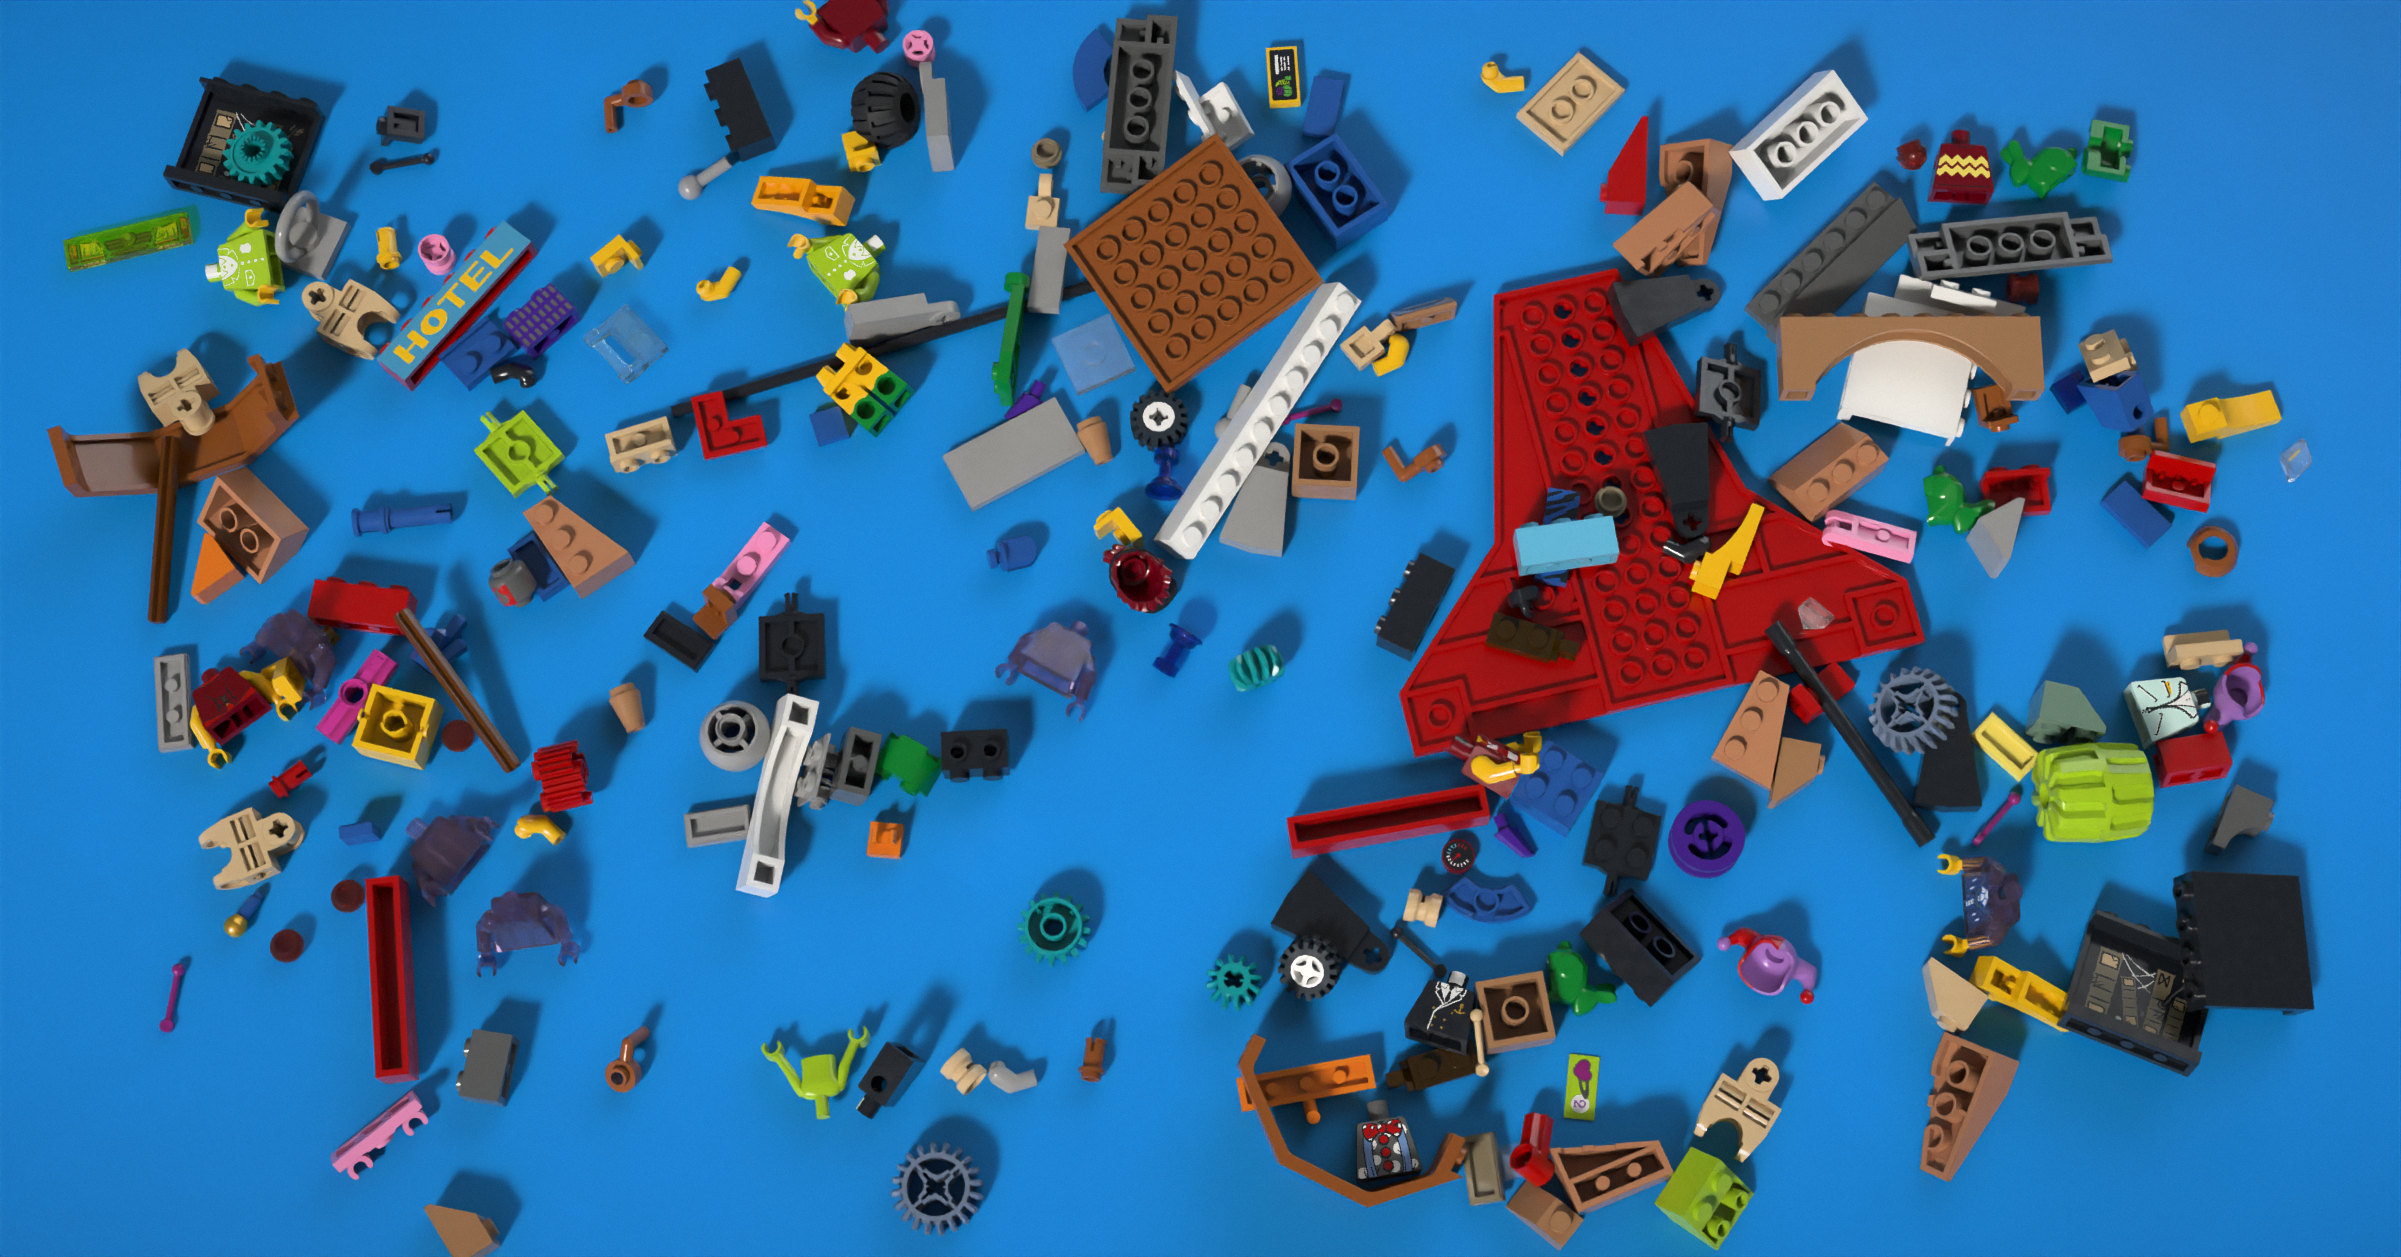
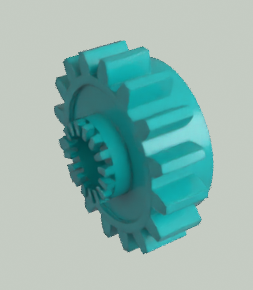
(258, 154)
(1048, 912)

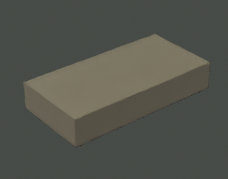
(1483, 1169)

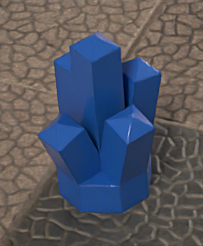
(447, 640)

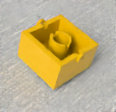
(398, 727)

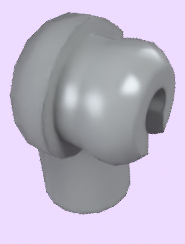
(1008, 1080)

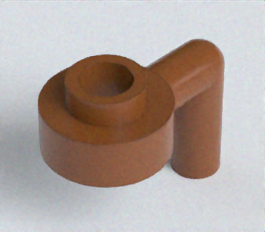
(633, 94)
(2137, 447)
(1428, 460)
(626, 1064)

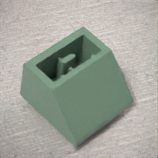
(2062, 716)

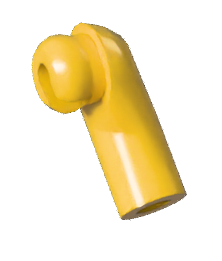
(1499, 83)
(720, 289)
(1396, 355)
(539, 824)

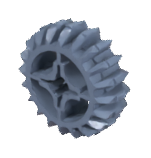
(1928, 692)
(925, 1200)

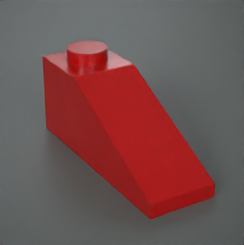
(1626, 180)

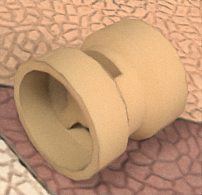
(1422, 907)
(963, 1071)

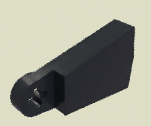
(1658, 304)
(1682, 471)
(1948, 774)
(1317, 911)

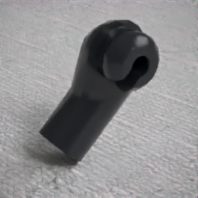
(514, 370)

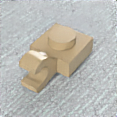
(1043, 209)
(1367, 346)

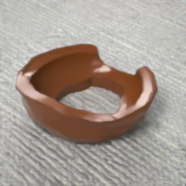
(2210, 567)

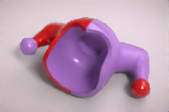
(2236, 693)
(1770, 963)

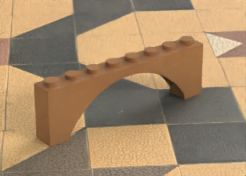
(2000, 345)

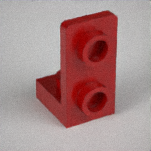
(1806, 703)

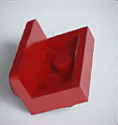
(2178, 481)
(2027, 483)

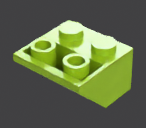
(1704, 1197)

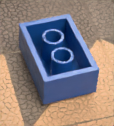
(1336, 192)

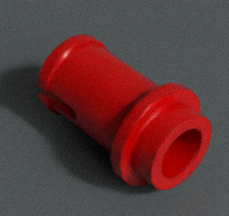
(289, 779)

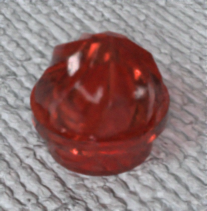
(1912, 155)

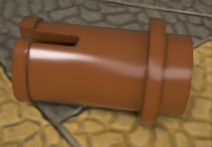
(1093, 1060)

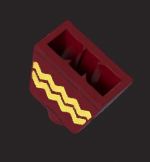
(1961, 172)

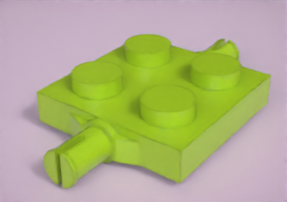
(519, 453)

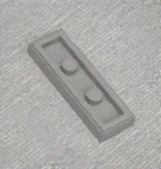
(1049, 270)
(173, 702)

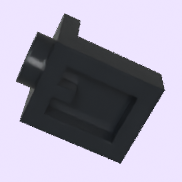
(401, 125)

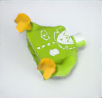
(249, 262)
(843, 264)

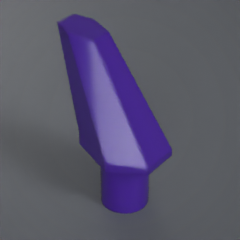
(1027, 400)
(1512, 836)

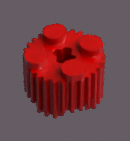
(562, 776)

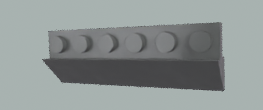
(1138, 103)
(2007, 246)
(1836, 260)

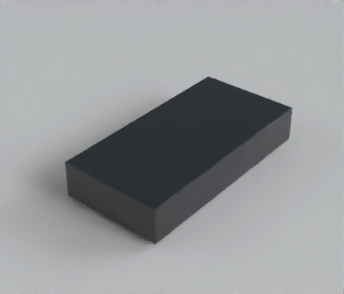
(679, 641)

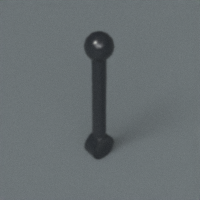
(377, 168)
(1439, 970)

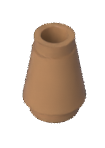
(1095, 438)
(628, 706)

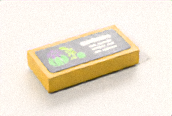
(1283, 77)

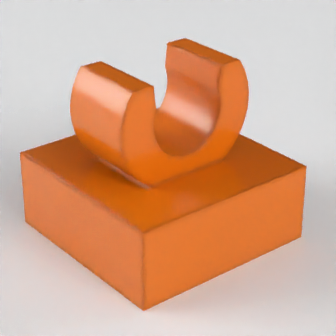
(885, 840)

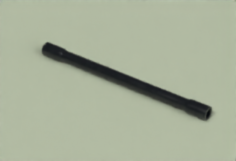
(1910, 818)

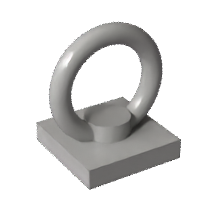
(307, 238)

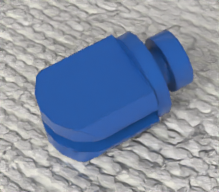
(1013, 554)

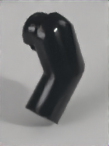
(1690, 551)

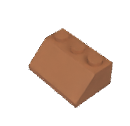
(1828, 472)
(252, 523)

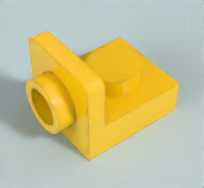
(860, 153)
(612, 256)
(1124, 532)
(286, 679)

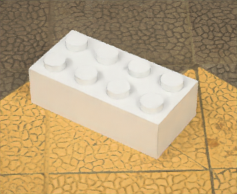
(1798, 135)

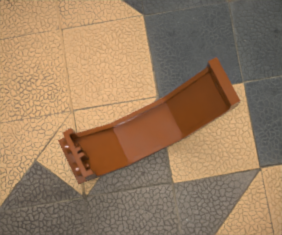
(131, 461)
(1448, 1155)

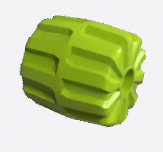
(2093, 792)

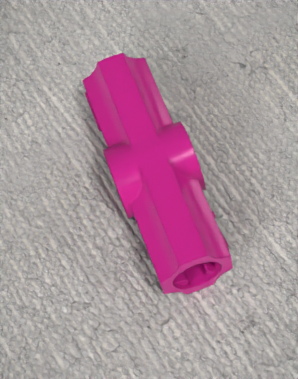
(343, 714)

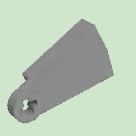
(937, 119)
(894, 317)
(1260, 508)

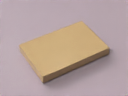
(1570, 103)

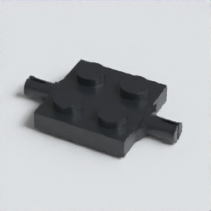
(1728, 393)
(792, 646)
(1621, 840)

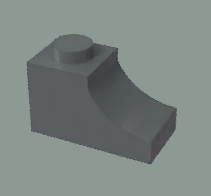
(2240, 814)

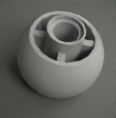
(1279, 194)
(734, 714)

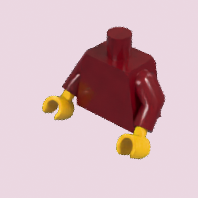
(849, 23)

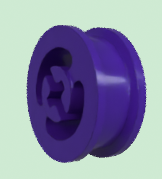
(1730, 834)

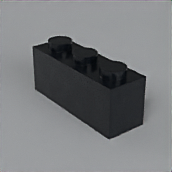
(739, 110)
(1414, 606)

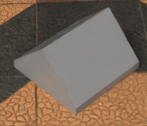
(1995, 536)

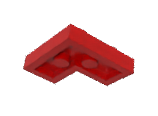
(720, 435)

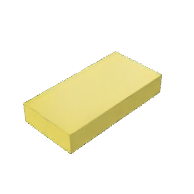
(2005, 746)

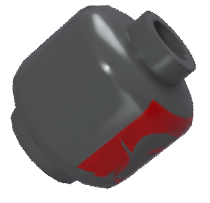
(512, 582)

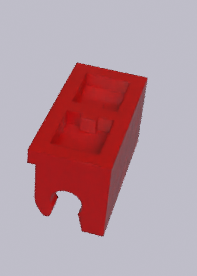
(2192, 759)

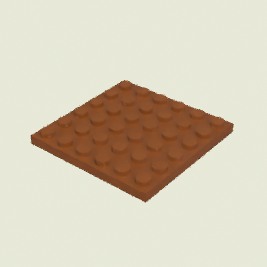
(1193, 264)

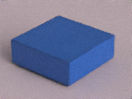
(829, 426)
(359, 833)

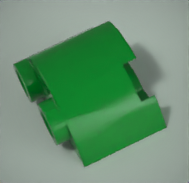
(2107, 151)
(908, 763)

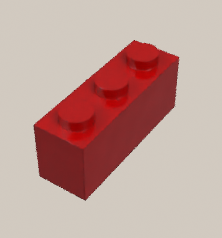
(359, 605)

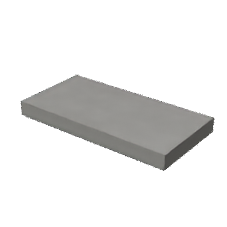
(1013, 454)

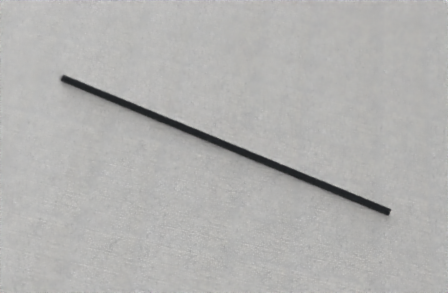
(876, 350)

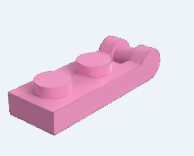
(1869, 535)
(753, 563)

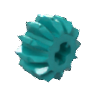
(1256, 668)
(1232, 993)

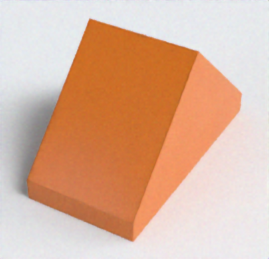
(214, 571)

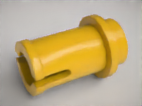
(387, 248)

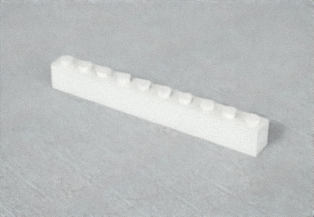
(1257, 421)

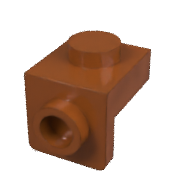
(1992, 408)
(717, 613)

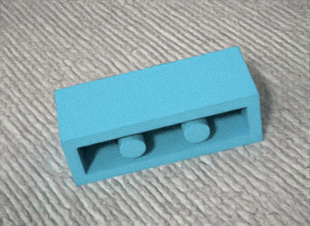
(1565, 544)

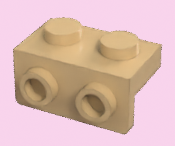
(2106, 355)
(641, 445)
(2200, 649)

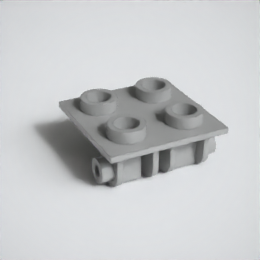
(816, 758)

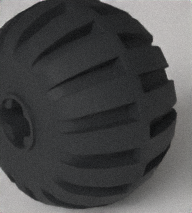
(885, 109)

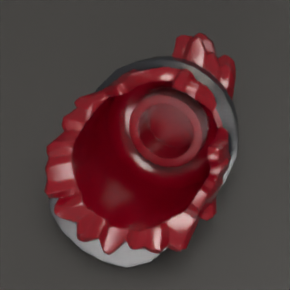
(1140, 578)

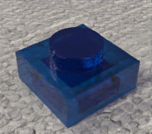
(2067, 392)

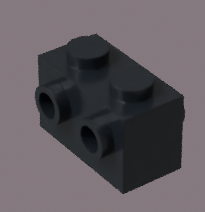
(975, 754)

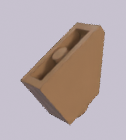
(1795, 769)
(1545, 1214)
(463, 1231)

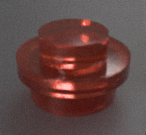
(458, 735)
(348, 896)
(287, 946)

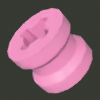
(918, 41)

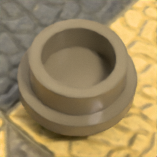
(1046, 153)
(1610, 501)

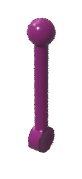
(1335, 406)
(2013, 799)
(167, 1024)

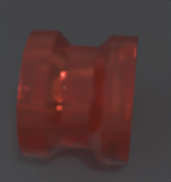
(2022, 288)

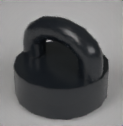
(1523, 598)

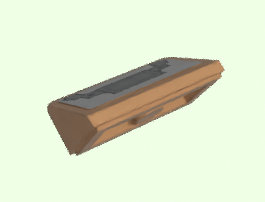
(1423, 314)

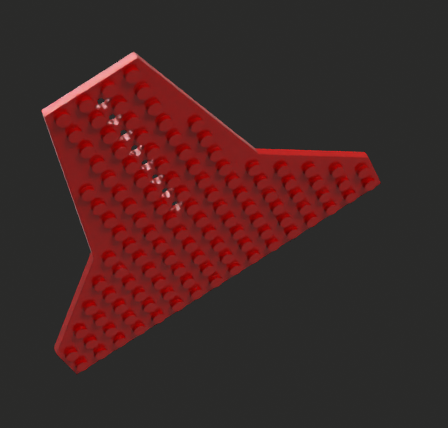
(1634, 618)

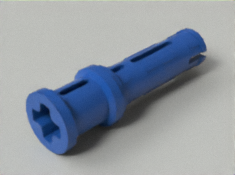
(387, 519)

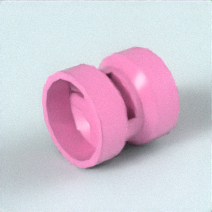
(434, 247)

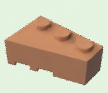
(1667, 230)
(578, 548)
(1755, 732)
(1608, 1173)

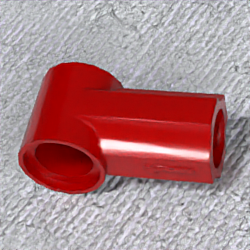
(1531, 1156)

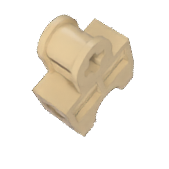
(347, 315)
(181, 394)
(253, 846)
(1742, 1105)

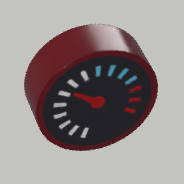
(1457, 856)

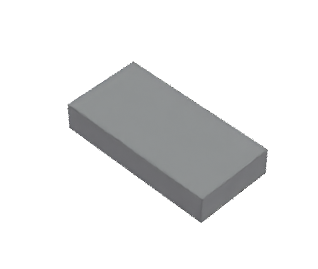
(717, 825)

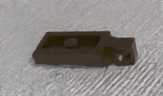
(1529, 639)
(1432, 1069)

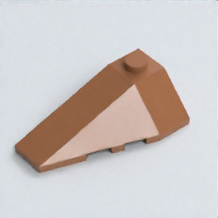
(1709, 168)
(1965, 1096)

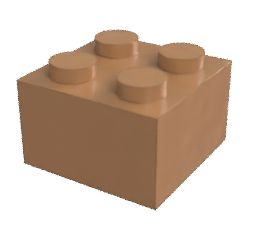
(1325, 461)
(1514, 1012)

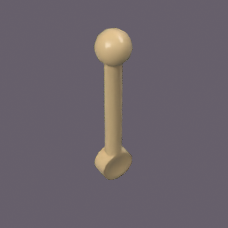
(1481, 1067)

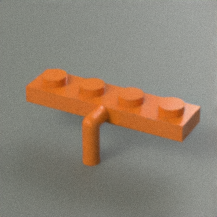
(1312, 1082)

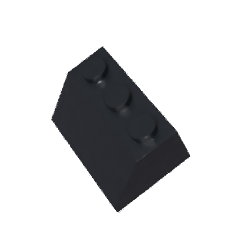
(1639, 947)

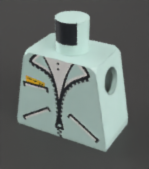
(2163, 708)

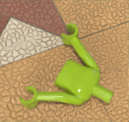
(819, 1072)

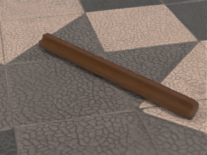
(164, 530)
(457, 690)

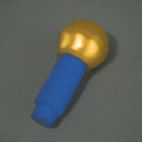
(237, 924)

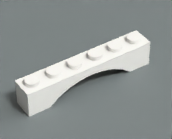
(765, 841)

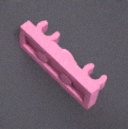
(378, 1134)

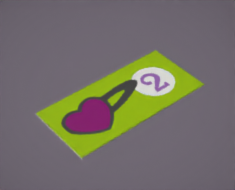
(1581, 1087)

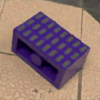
(541, 321)

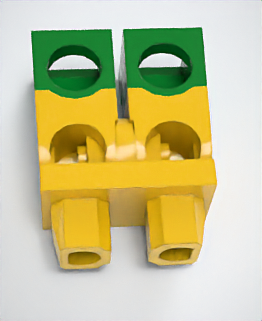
(856, 380)

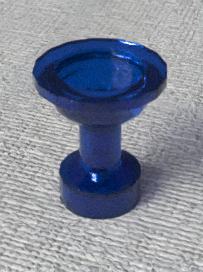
(1164, 487)
(1182, 640)

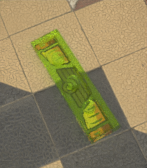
(128, 241)

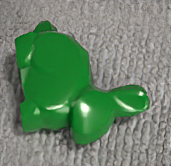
(2042, 171)
(1949, 504)
(1570, 983)

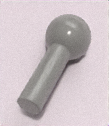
(691, 186)
(1221, 425)

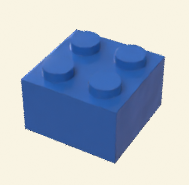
(1557, 789)

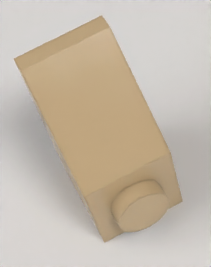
(1951, 997)

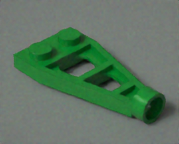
(1006, 370)

